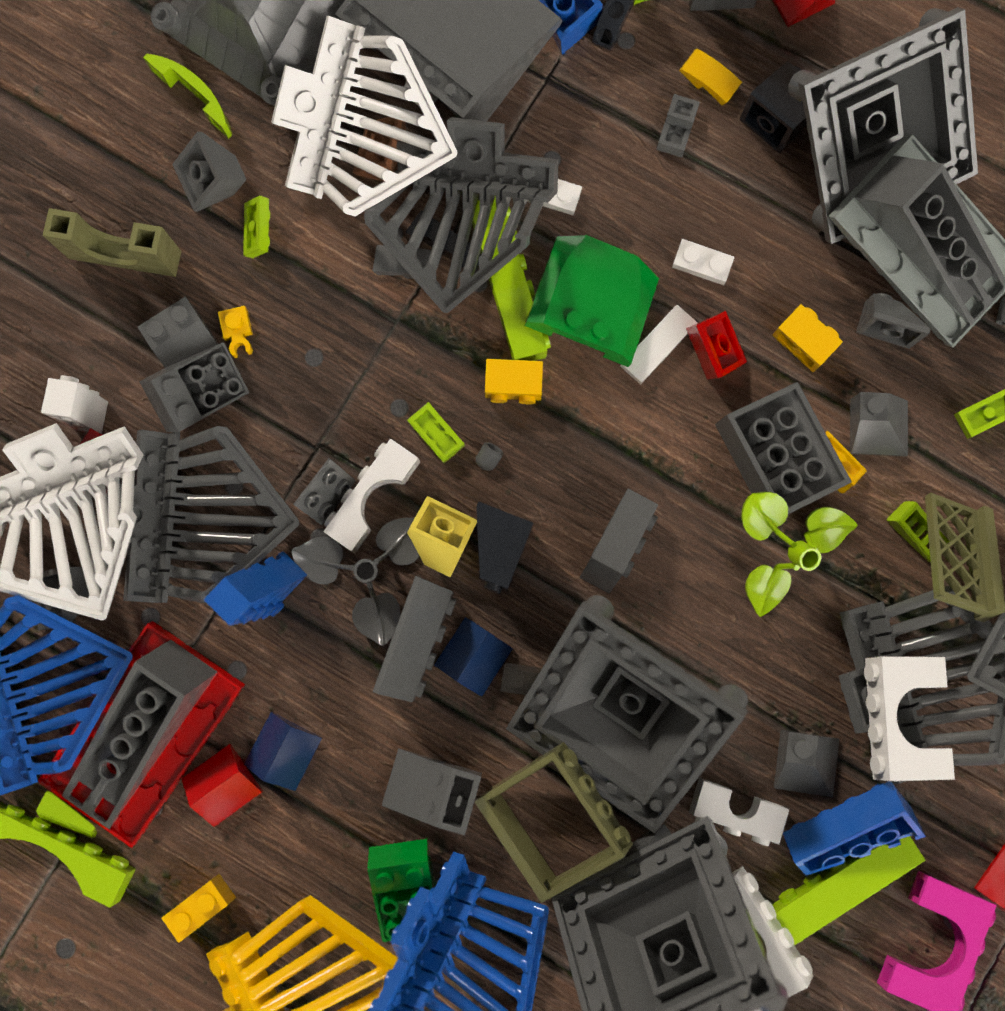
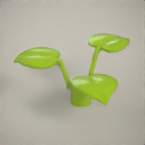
(761, 516)

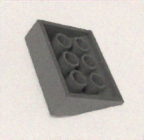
(783, 448)
(414, 641)

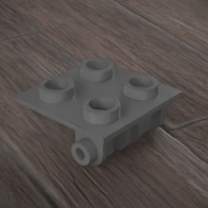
(324, 491)

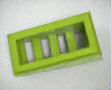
(904, 518)
(58, 812)

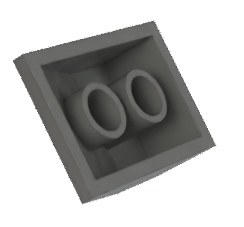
(177, 333)

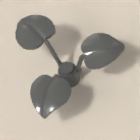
(372, 616)

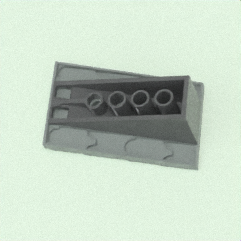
(926, 239)

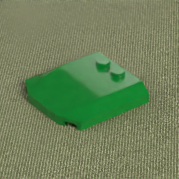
(594, 296)

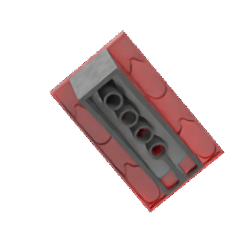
(146, 735)

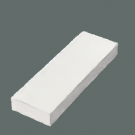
(659, 344)

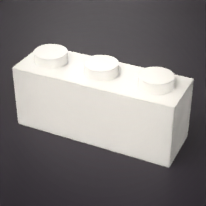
(74, 404)

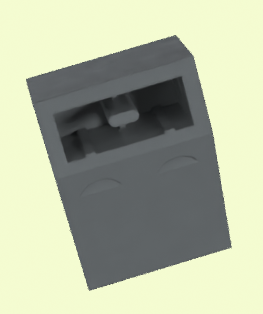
(194, 388)
(432, 791)

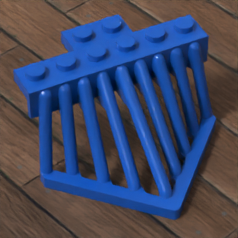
(15, 754)
(432, 933)

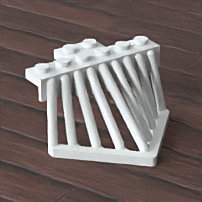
(316, 108)
(60, 476)

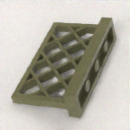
(980, 555)

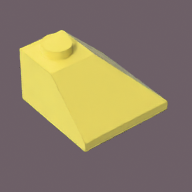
(440, 535)

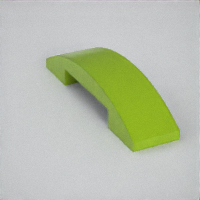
(171, 72)

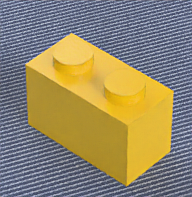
(807, 337)
(513, 380)
(198, 908)

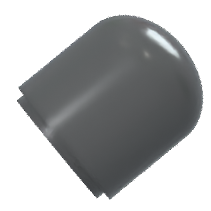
(489, 456)

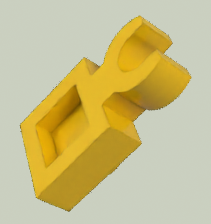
(235, 326)

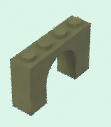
(146, 251)

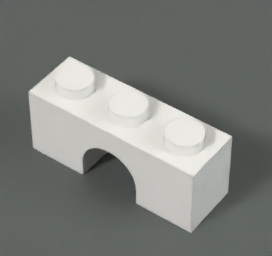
(763, 820)

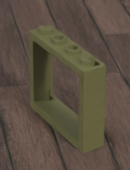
(521, 846)

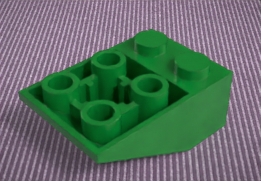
(395, 877)

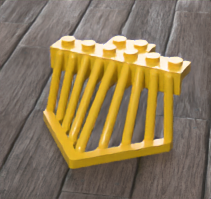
(250, 988)

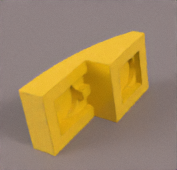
(713, 76)

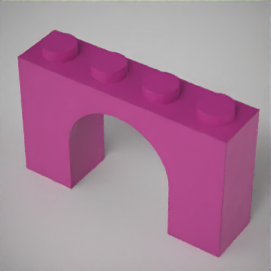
(945, 985)

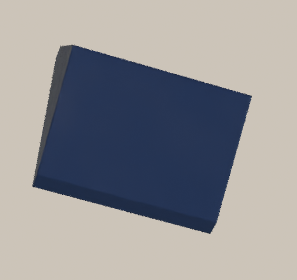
(473, 657)
(282, 752)

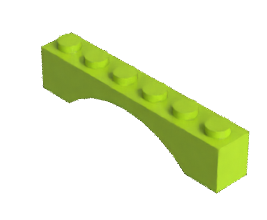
(97, 873)

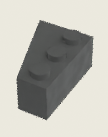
(620, 541)

